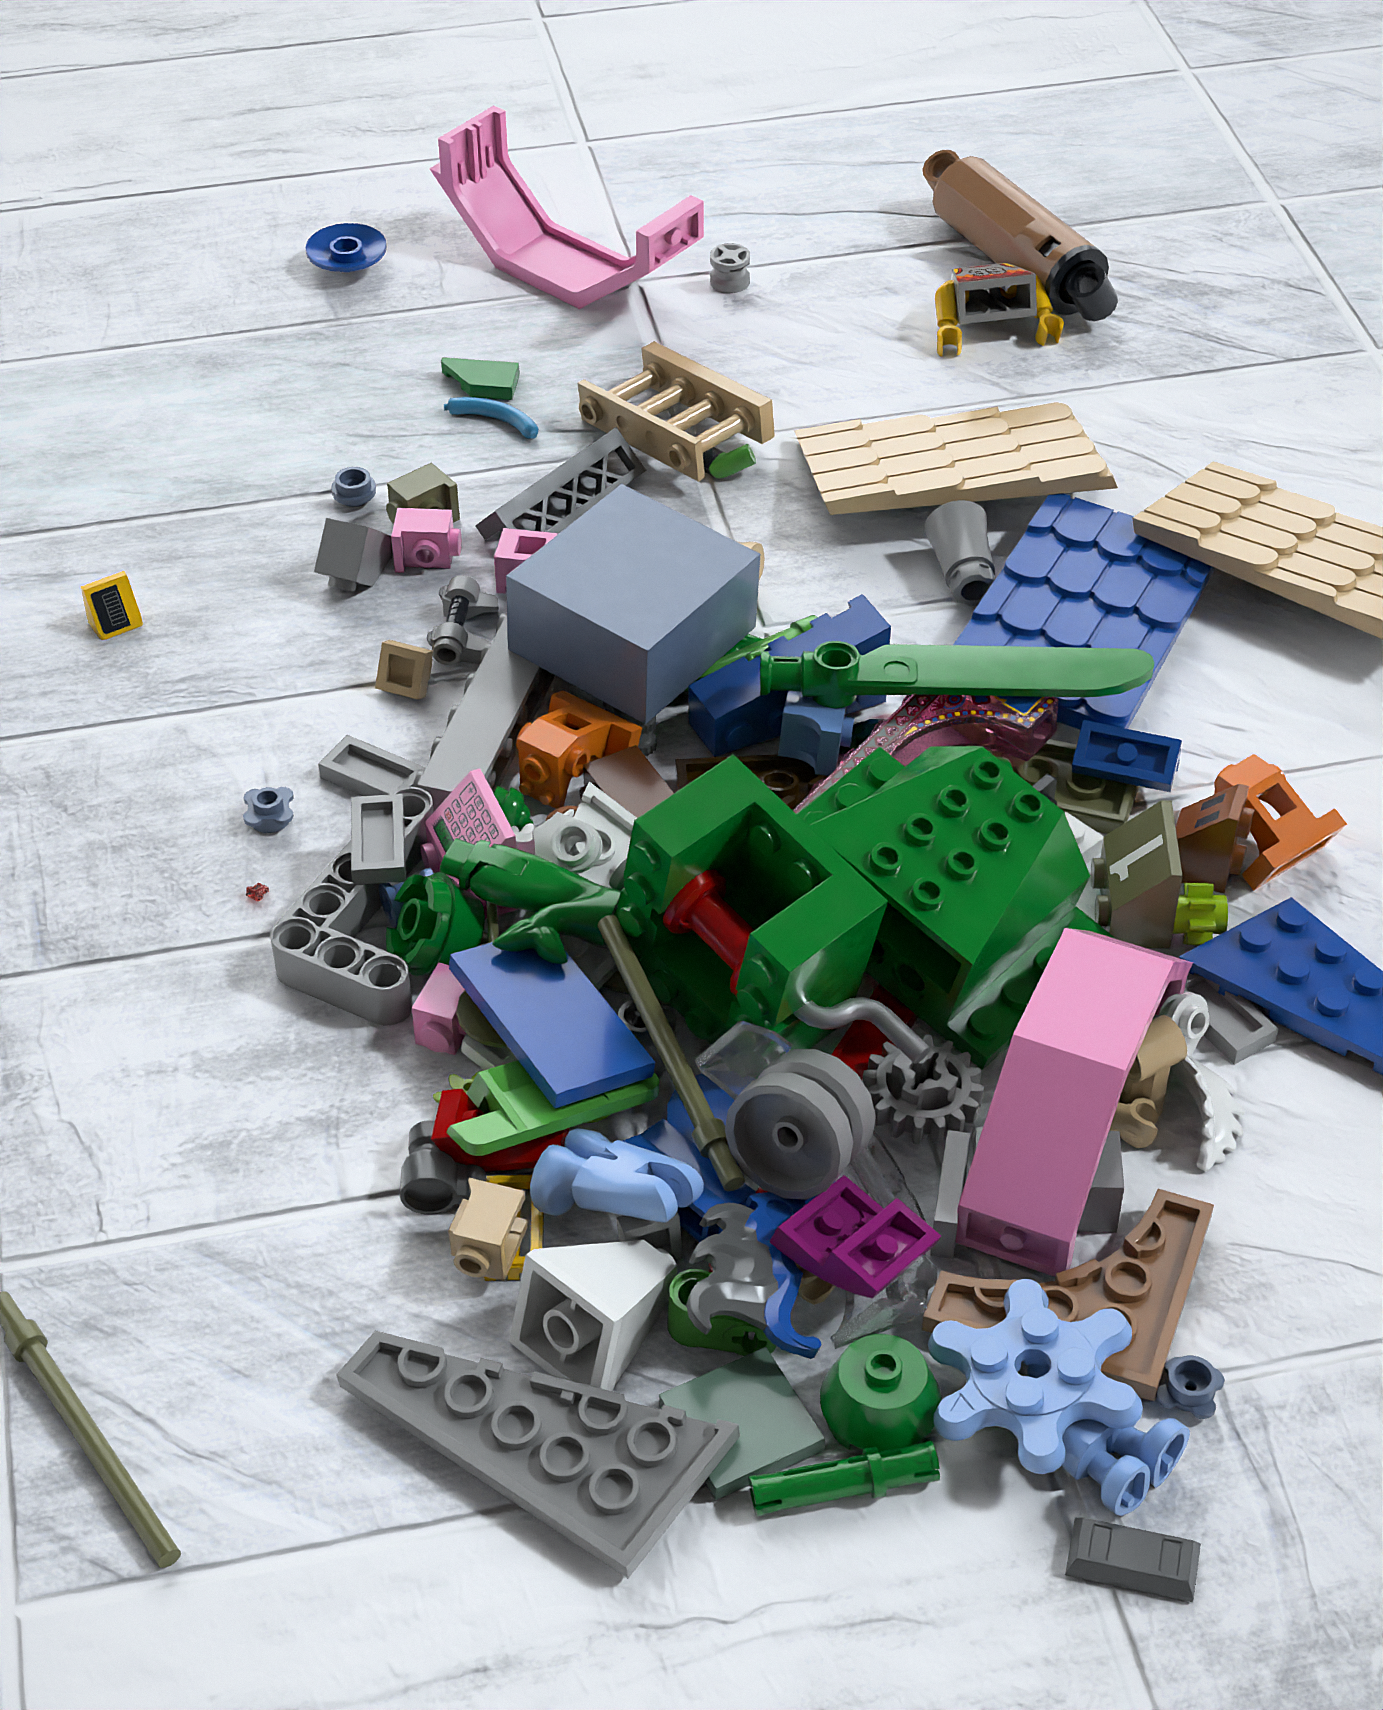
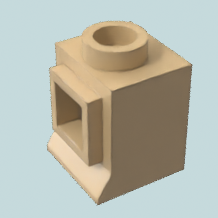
(487, 1230)

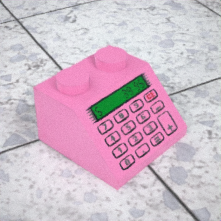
(469, 815)

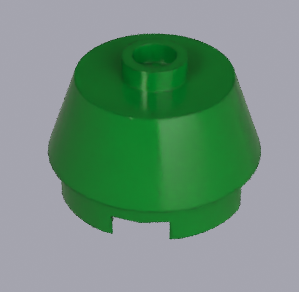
(434, 922)
(880, 1394)

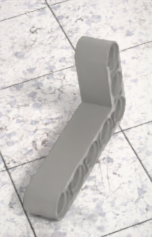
(317, 941)

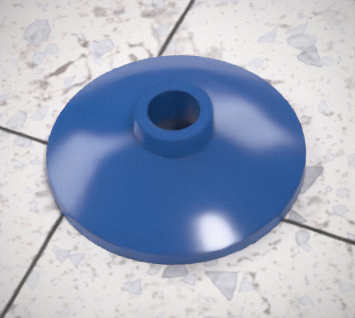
(346, 247)

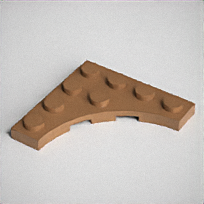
(1141, 1280)

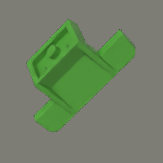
(520, 1112)

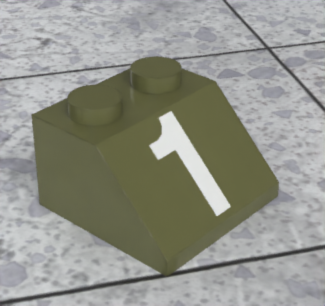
(1139, 879)

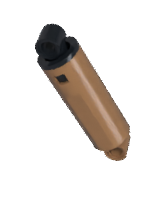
(1021, 232)

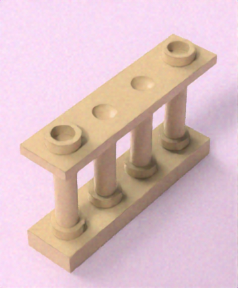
(682, 381)

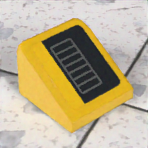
(111, 606)

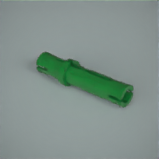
(857, 1475)

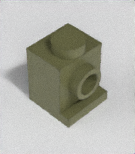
(423, 489)

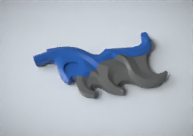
(750, 1273)

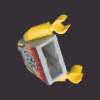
(991, 295)

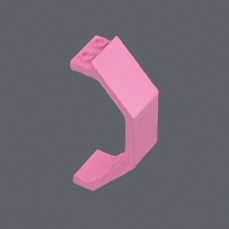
(524, 239)
(1061, 1097)

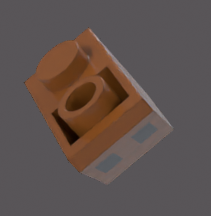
(1210, 837)

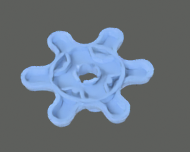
(1028, 1406)

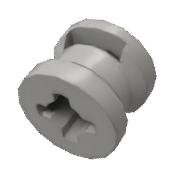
(729, 268)

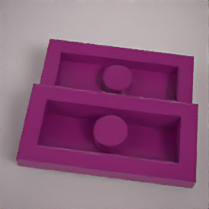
(853, 1239)

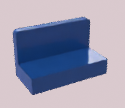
(1127, 756)

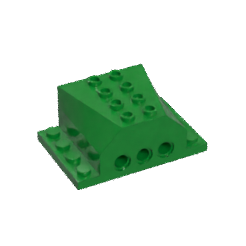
(973, 884)

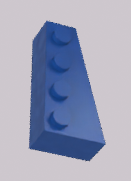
(728, 705)

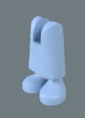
(612, 1179)
(1143, 1460)

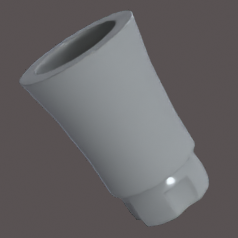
(963, 550)

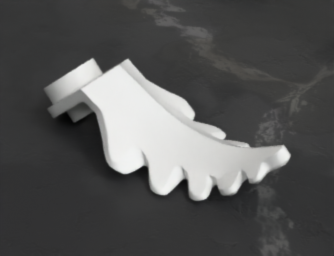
(556, 837)
(1205, 1085)

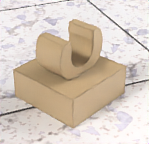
(404, 669)

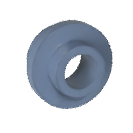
(353, 486)

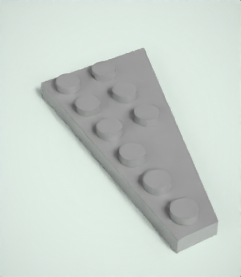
(557, 1448)

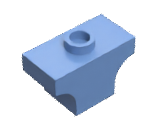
(814, 732)

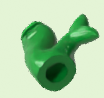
(524, 881)

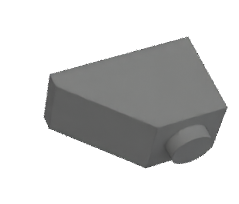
(352, 554)

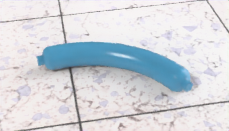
(493, 409)

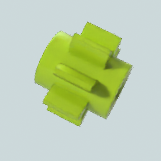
(1200, 914)

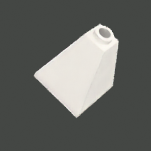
(590, 1307)

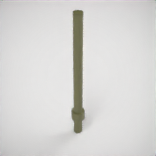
(708, 1131)
(29, 1346)

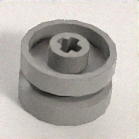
(800, 1123)

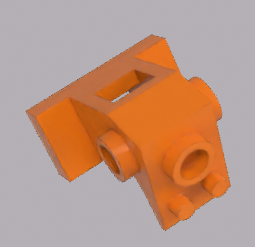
(557, 748)
(1284, 840)

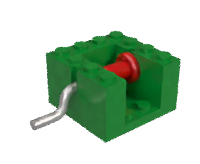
(751, 915)

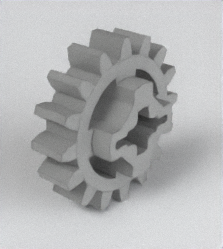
(923, 1096)

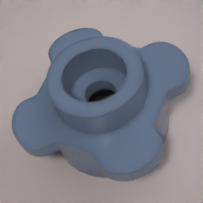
(268, 809)
(1191, 1372)

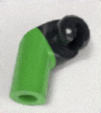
(723, 464)

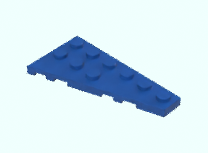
(1301, 977)

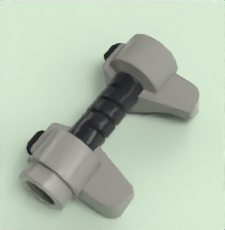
(460, 602)

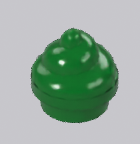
(513, 806)

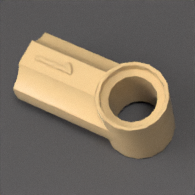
(1150, 1071)

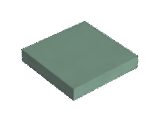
(770, 1417)

